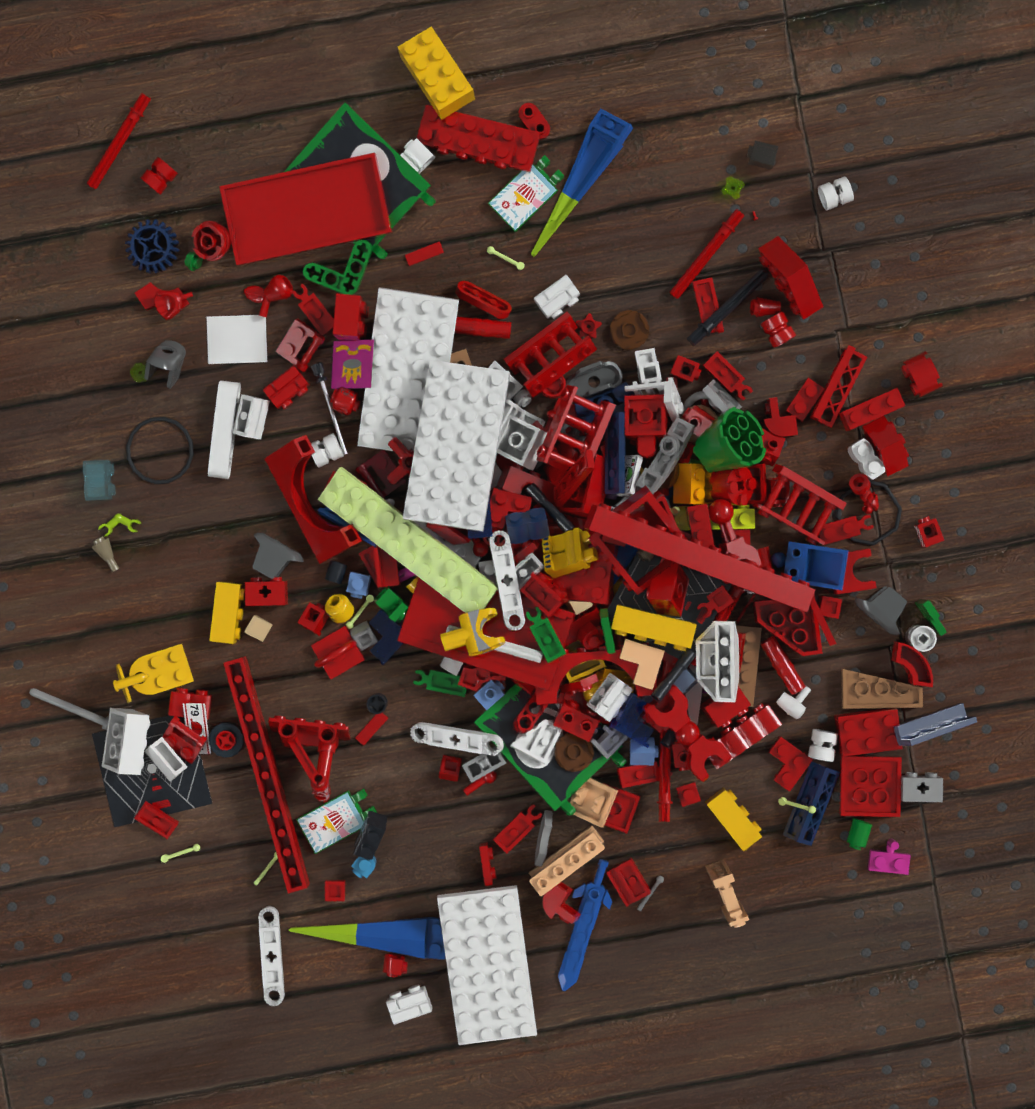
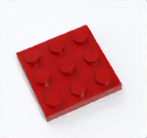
(870, 786)

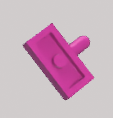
(888, 860)

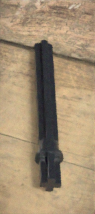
(709, 324)

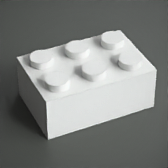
(125, 741)

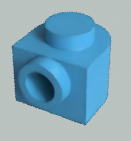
(363, 866)

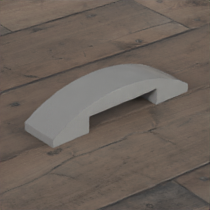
(663, 464)

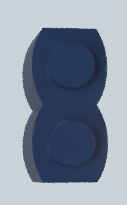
(527, 525)

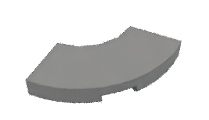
(543, 838)

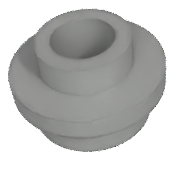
(664, 445)

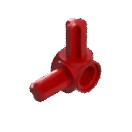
(402, 469)

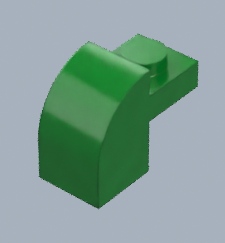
(392, 604)

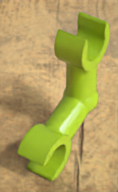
(118, 518)

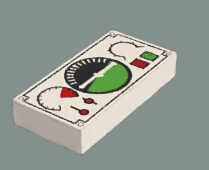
(632, 471)

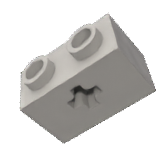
(483, 765)
(930, 793)

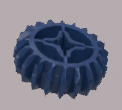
(150, 253)

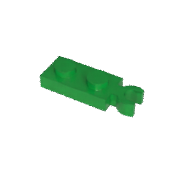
(546, 637)
(441, 682)

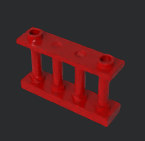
(541, 343)
(595, 429)
(815, 494)

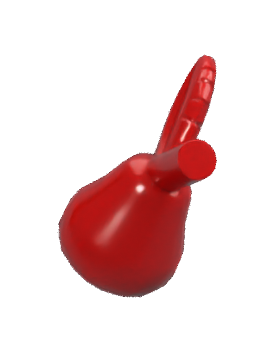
(277, 289)

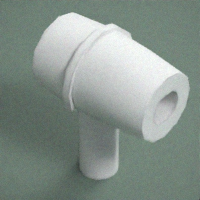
(792, 705)

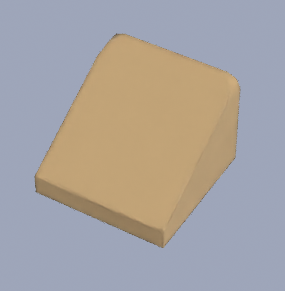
(578, 606)
(258, 628)

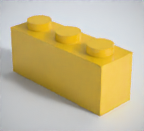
(227, 612)
(734, 818)

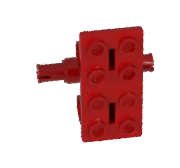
(312, 735)

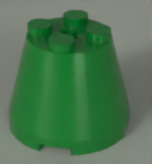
(731, 442)

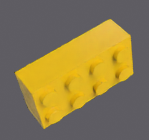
(436, 73)
(653, 626)

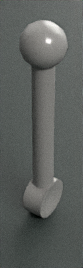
(659, 879)

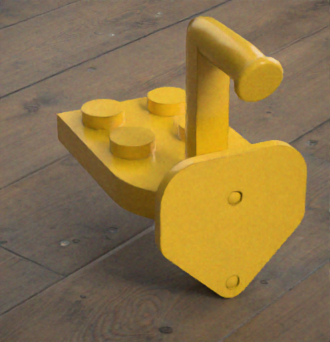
(158, 672)

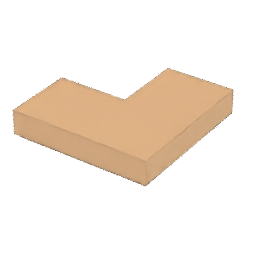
(648, 660)

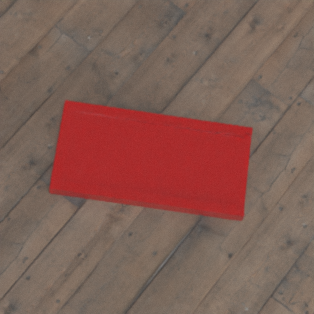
(306, 209)
(432, 613)

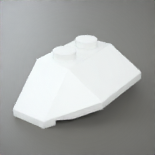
(718, 661)

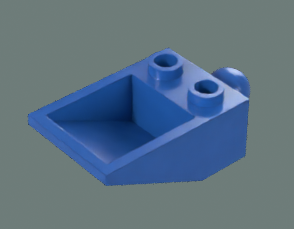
(815, 564)

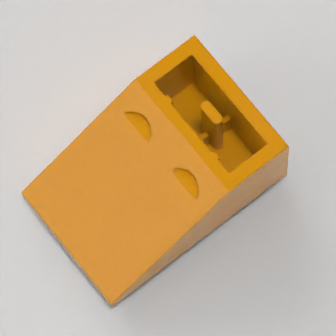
(692, 485)

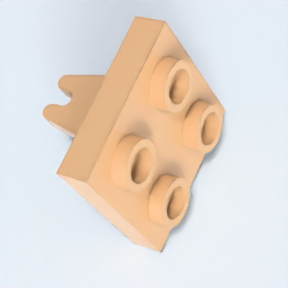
(593, 802)

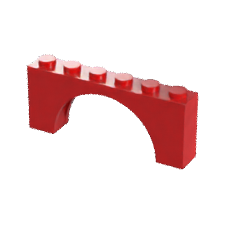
(288, 470)
(581, 655)

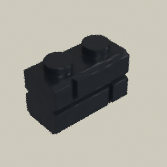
(370, 835)

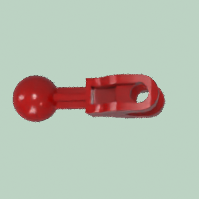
(721, 513)

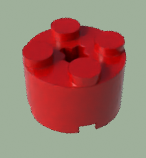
(922, 374)
(733, 485)

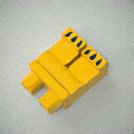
(567, 552)

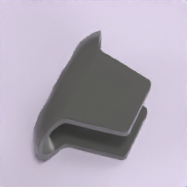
(171, 362)
(607, 372)
(273, 556)
(884, 608)

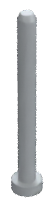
(70, 707)

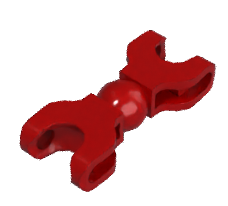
(687, 733)

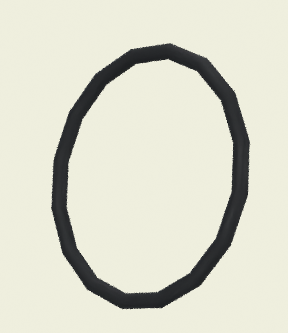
(129, 453)

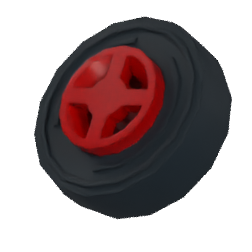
(222, 745)

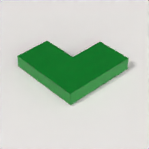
(931, 615)
(607, 631)

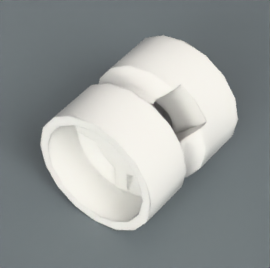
(828, 193)
(326, 450)
(921, 637)
(820, 751)

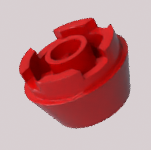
(211, 240)

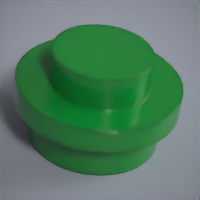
(193, 261)

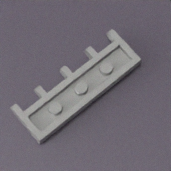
(611, 739)

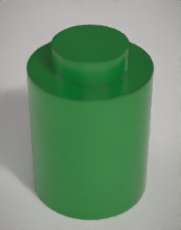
(859, 834)

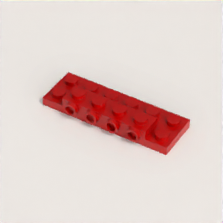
(479, 139)

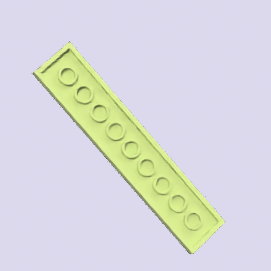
(407, 542)

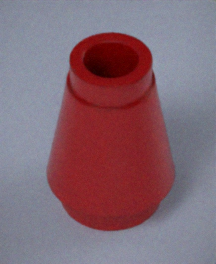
(763, 307)

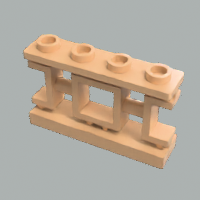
(566, 860)
(722, 879)

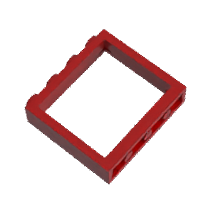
(629, 506)

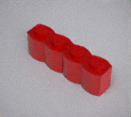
(746, 732)

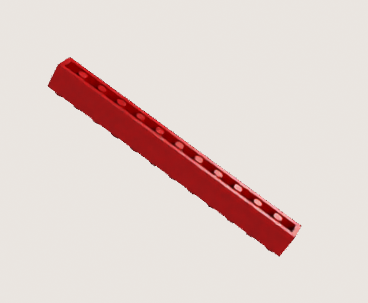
(699, 558)
(267, 774)

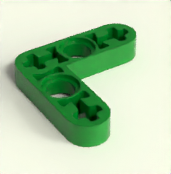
(341, 278)

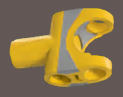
(472, 634)

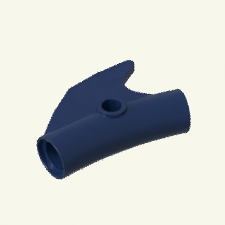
(615, 396)

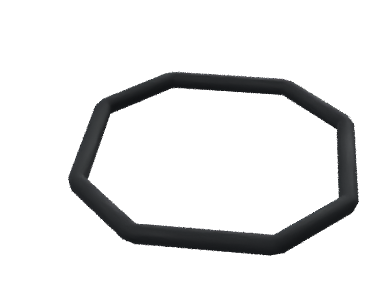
(887, 533)

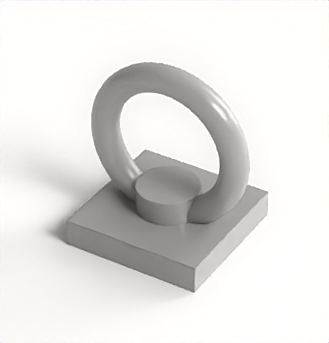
(716, 396)

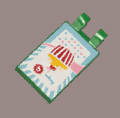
(526, 194)
(334, 820)

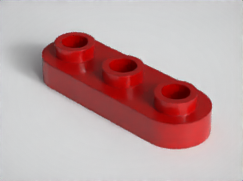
(483, 299)

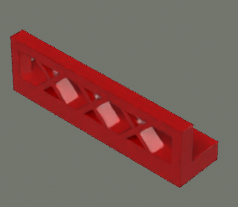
(832, 383)

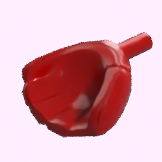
(169, 303)

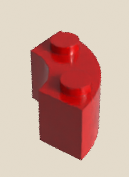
(914, 663)

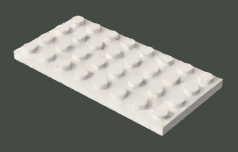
(406, 336)
(456, 445)
(487, 965)

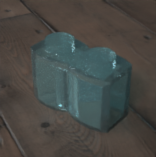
(98, 480)

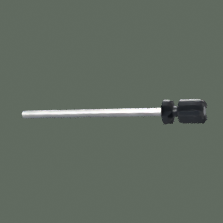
(318, 370)

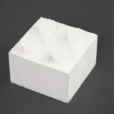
(520, 441)

